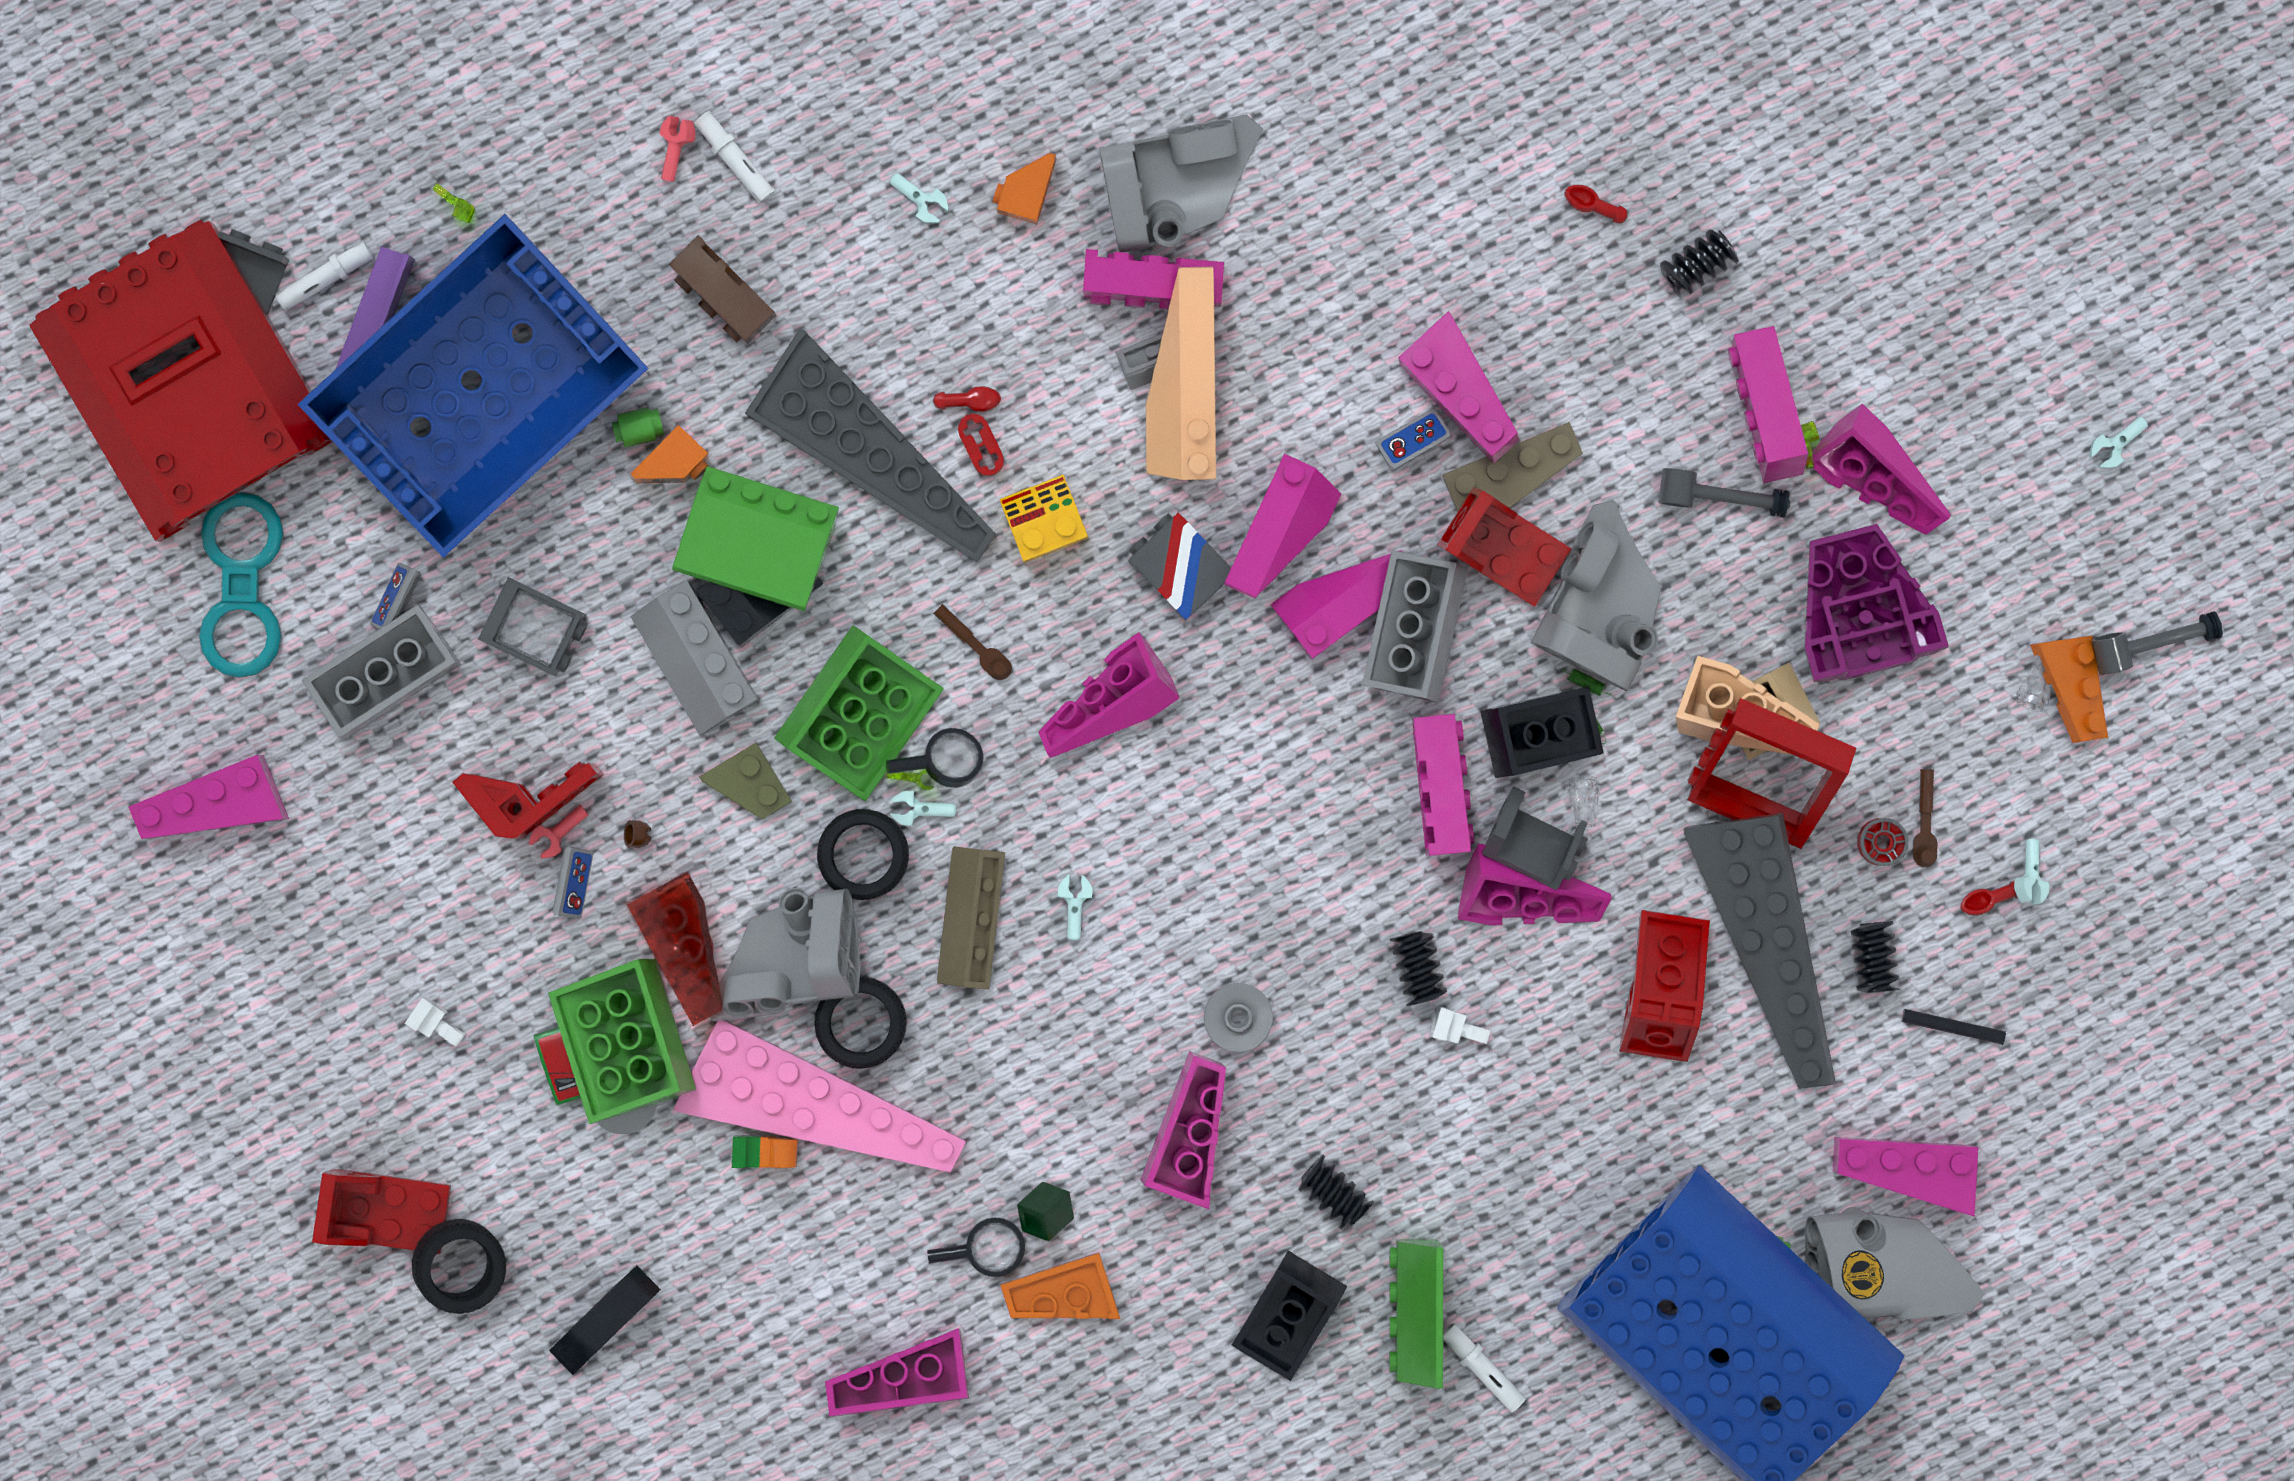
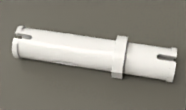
(733, 156)
(325, 275)
(1473, 1357)

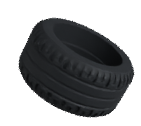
(873, 818)
(863, 1059)
(478, 1295)

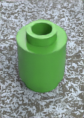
(638, 426)

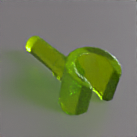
(463, 209)
(1810, 435)
(911, 777)

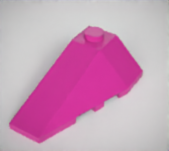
(1871, 460)
(1289, 517)
(1332, 604)
(1124, 694)
(1499, 892)

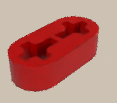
(988, 441)

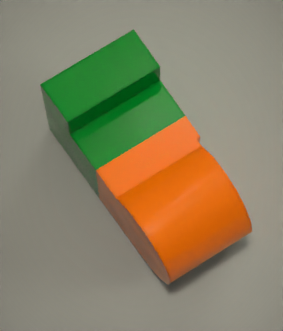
(764, 1152)

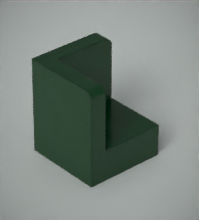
(1045, 1211)

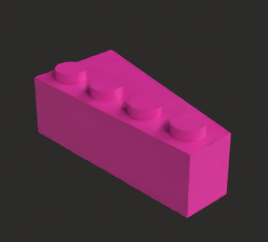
(1139, 280)
(1456, 383)
(1769, 404)
(1441, 784)
(219, 800)
(1188, 1136)
(1921, 1170)
(908, 1378)

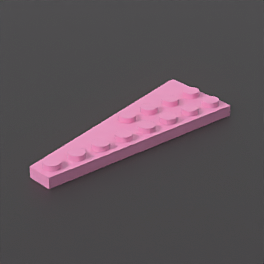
(774, 1091)

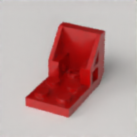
(1504, 546)
(496, 799)
(1666, 986)
(377, 1209)

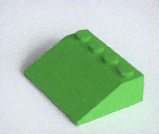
(755, 538)
(858, 713)
(622, 1040)
(1418, 1312)

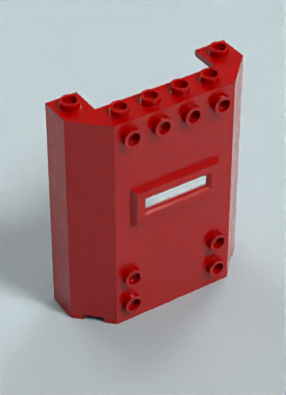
(201, 422)

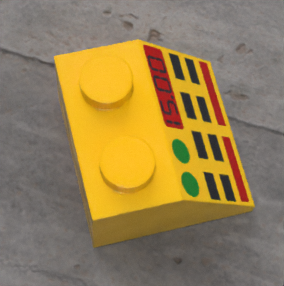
(1043, 518)

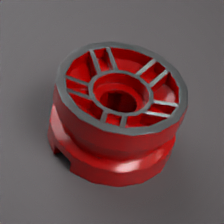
(1896, 845)

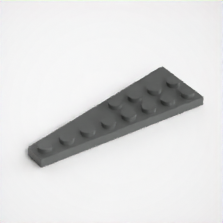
(838, 425)
(1758, 898)

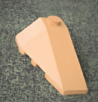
(1719, 686)

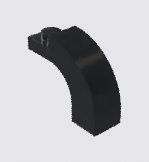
(604, 1320)

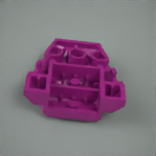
(1864, 608)

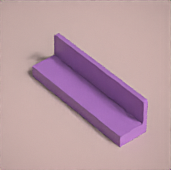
(379, 298)

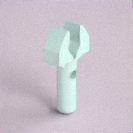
(920, 198)
(2117, 442)
(921, 808)
(2030, 886)
(1074, 905)

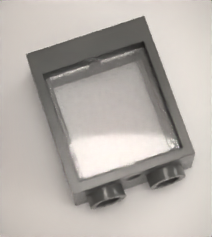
(533, 627)

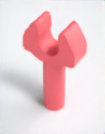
(675, 143)
(558, 831)

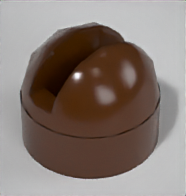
(636, 834)

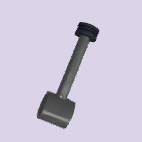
(1680, 488)
(2115, 652)

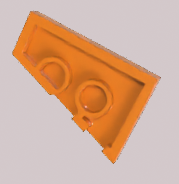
(2075, 679)
(1063, 1291)

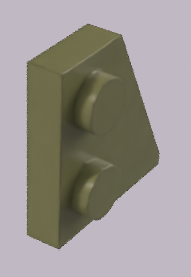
(749, 782)

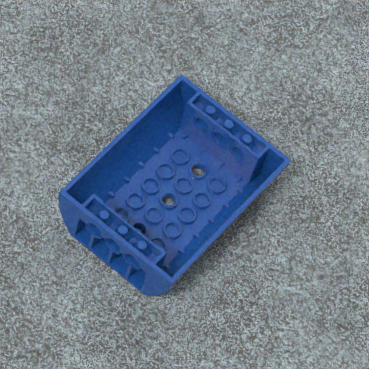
(484, 437)
(1755, 1301)

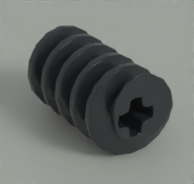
(1698, 261)
(1875, 957)
(1419, 967)
(1333, 1193)

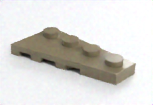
(1518, 470)

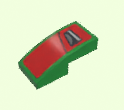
(556, 1066)

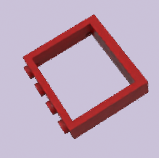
(1785, 735)

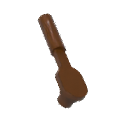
(990, 659)
(1925, 842)

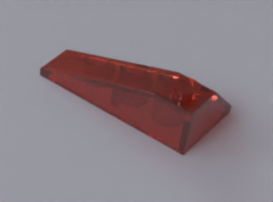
(678, 936)

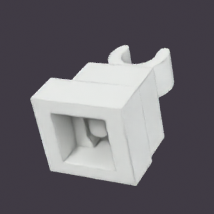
(428, 1018)
(1451, 1025)

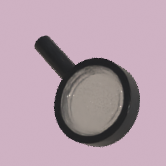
(950, 758)
(992, 1247)

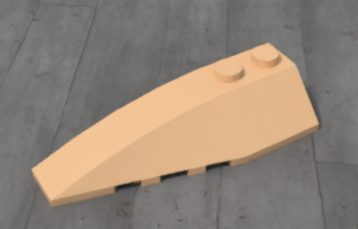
(1183, 384)

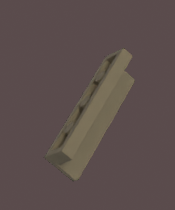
(970, 918)

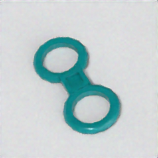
(241, 585)

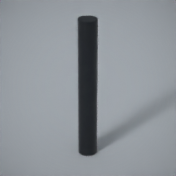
(1953, 1026)

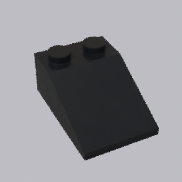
(743, 613)
(1541, 732)
(1289, 1315)

